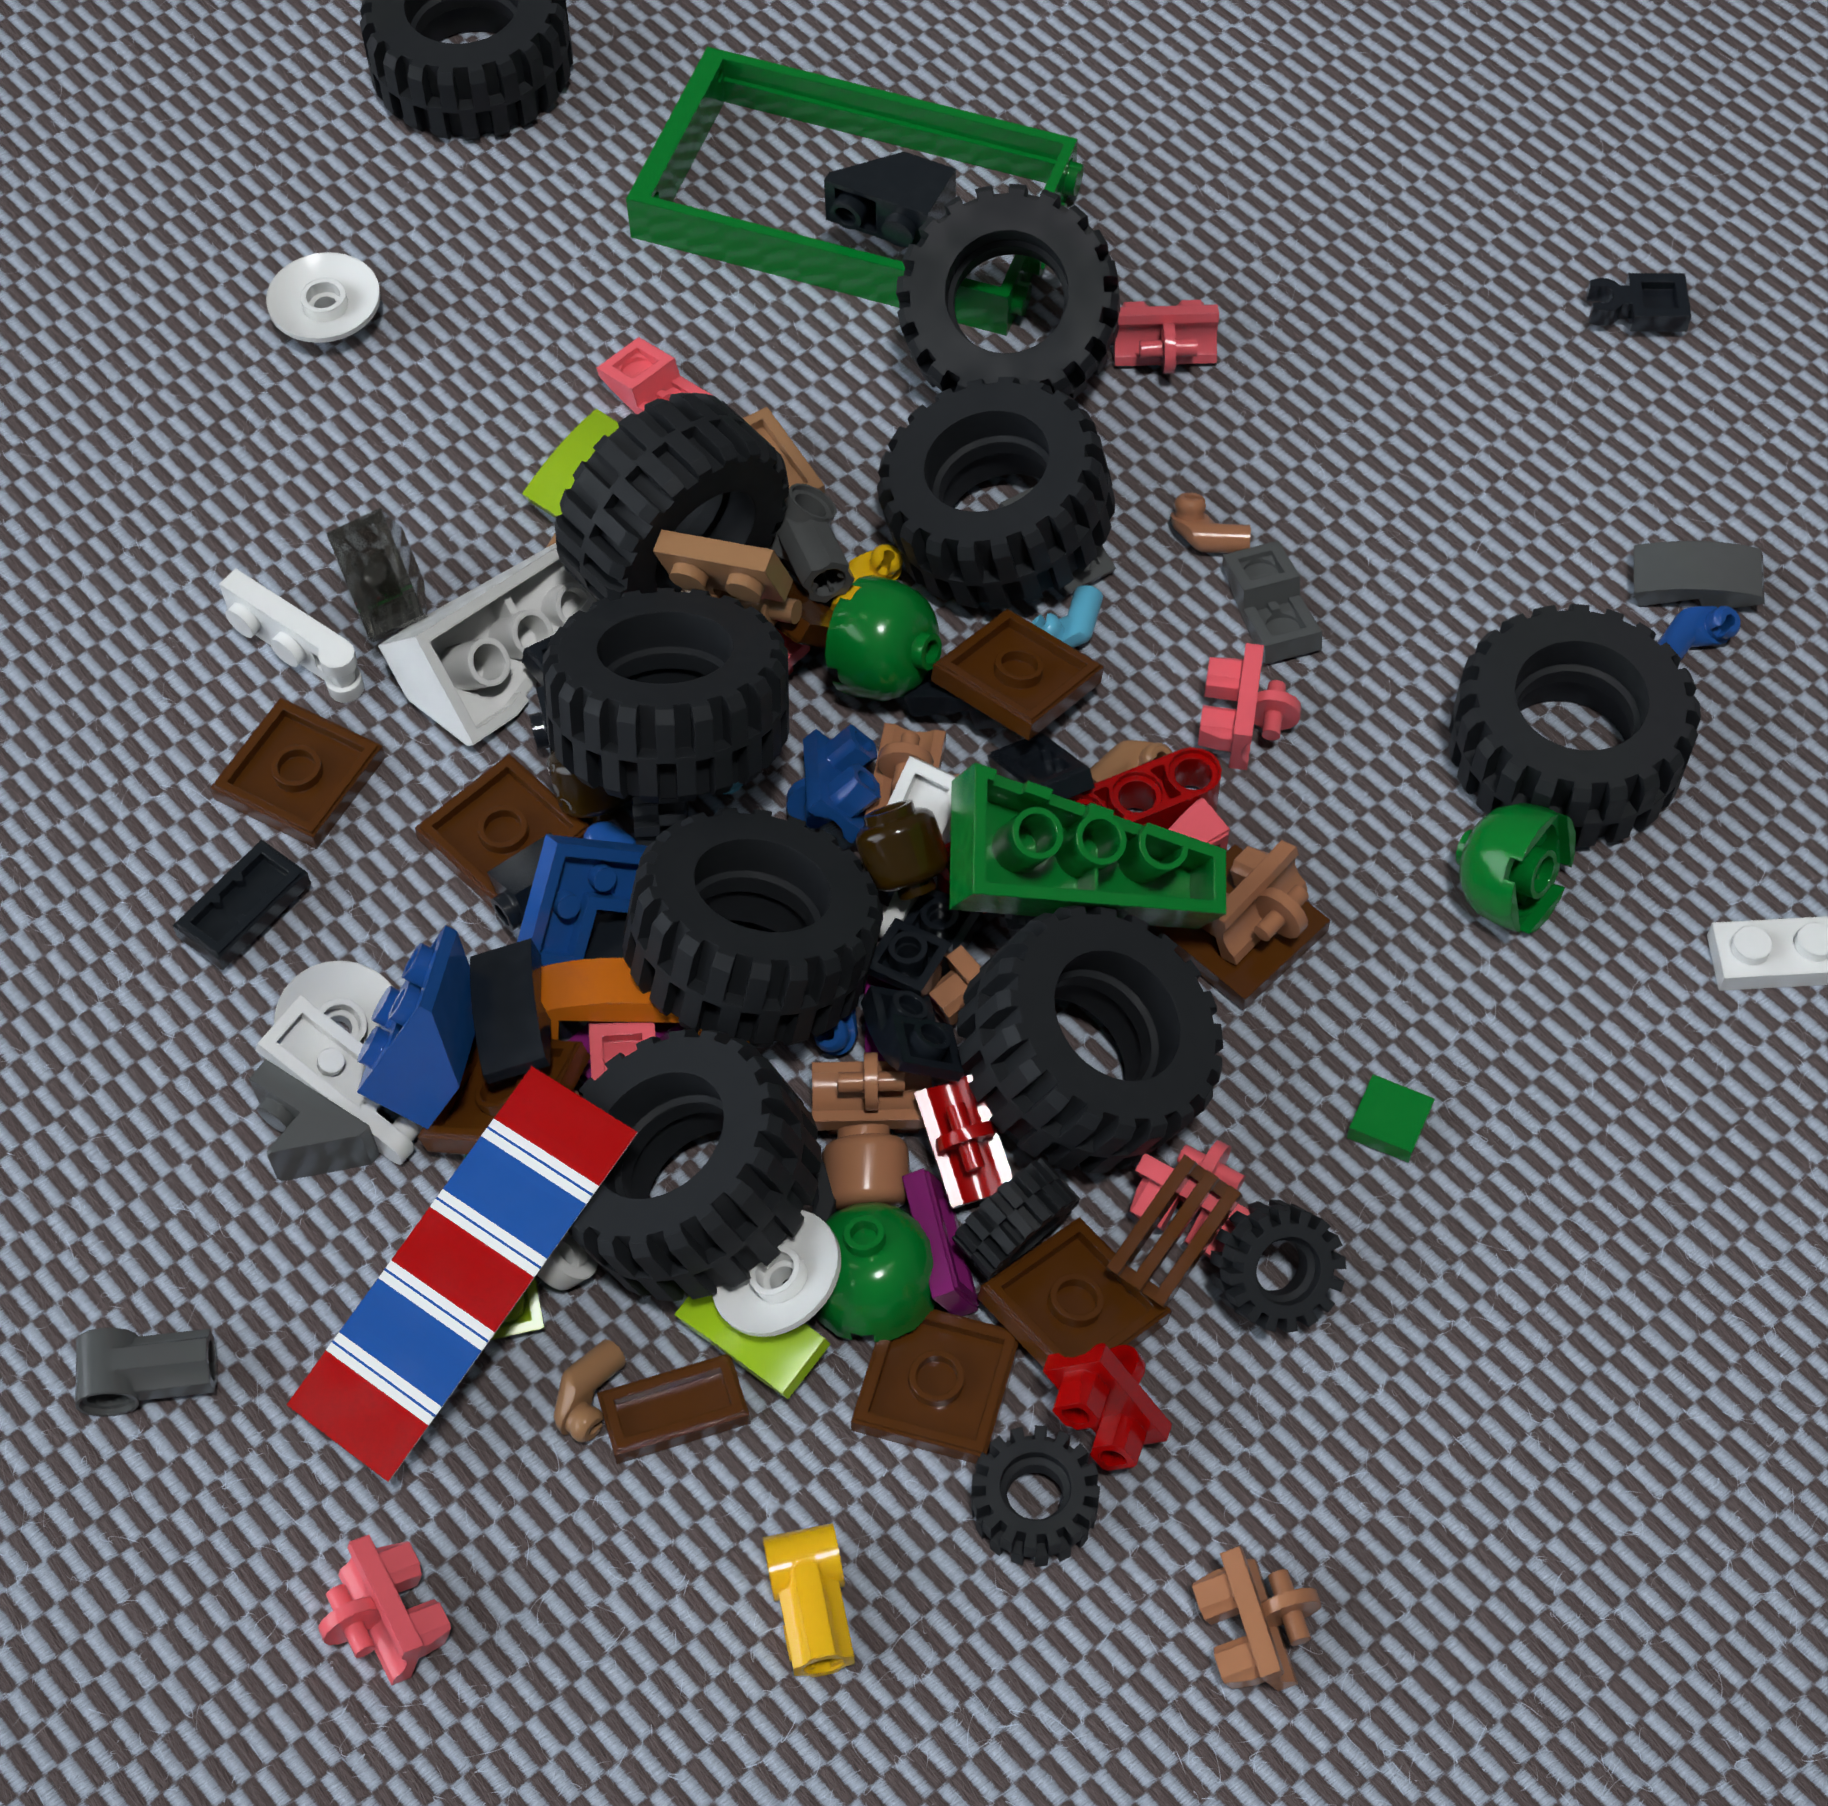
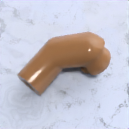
(577, 1388)

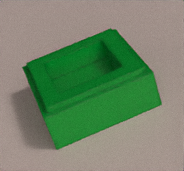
(1390, 1118)

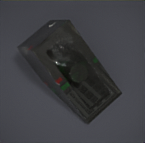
(380, 573)

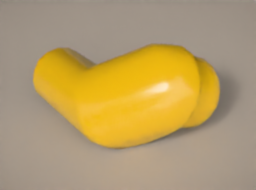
(882, 562)

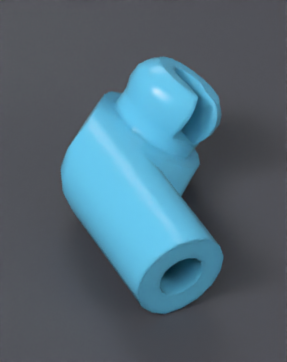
(1081, 618)

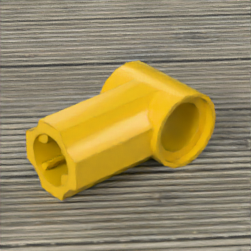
(808, 1583)

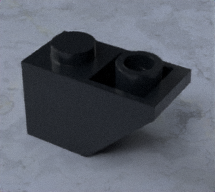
(889, 196)

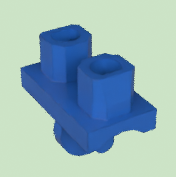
(835, 781)

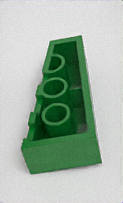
(1037, 852)

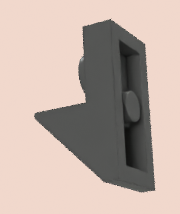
(315, 1131)

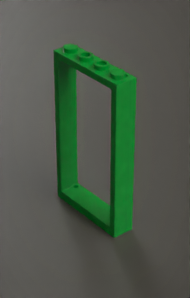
(856, 111)

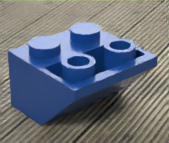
(422, 1033)

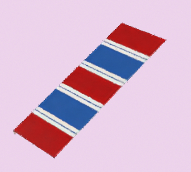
(460, 1272)

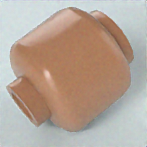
(867, 1166)

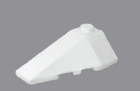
(468, 655)

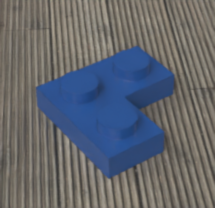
(568, 889)

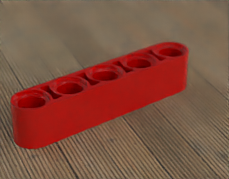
(1152, 787)

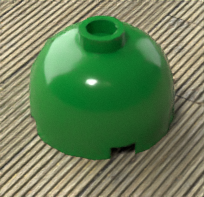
(882, 640)
(1513, 864)
(881, 1275)

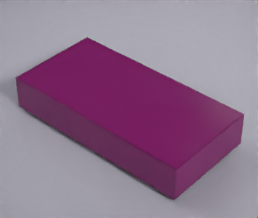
(951, 1275)

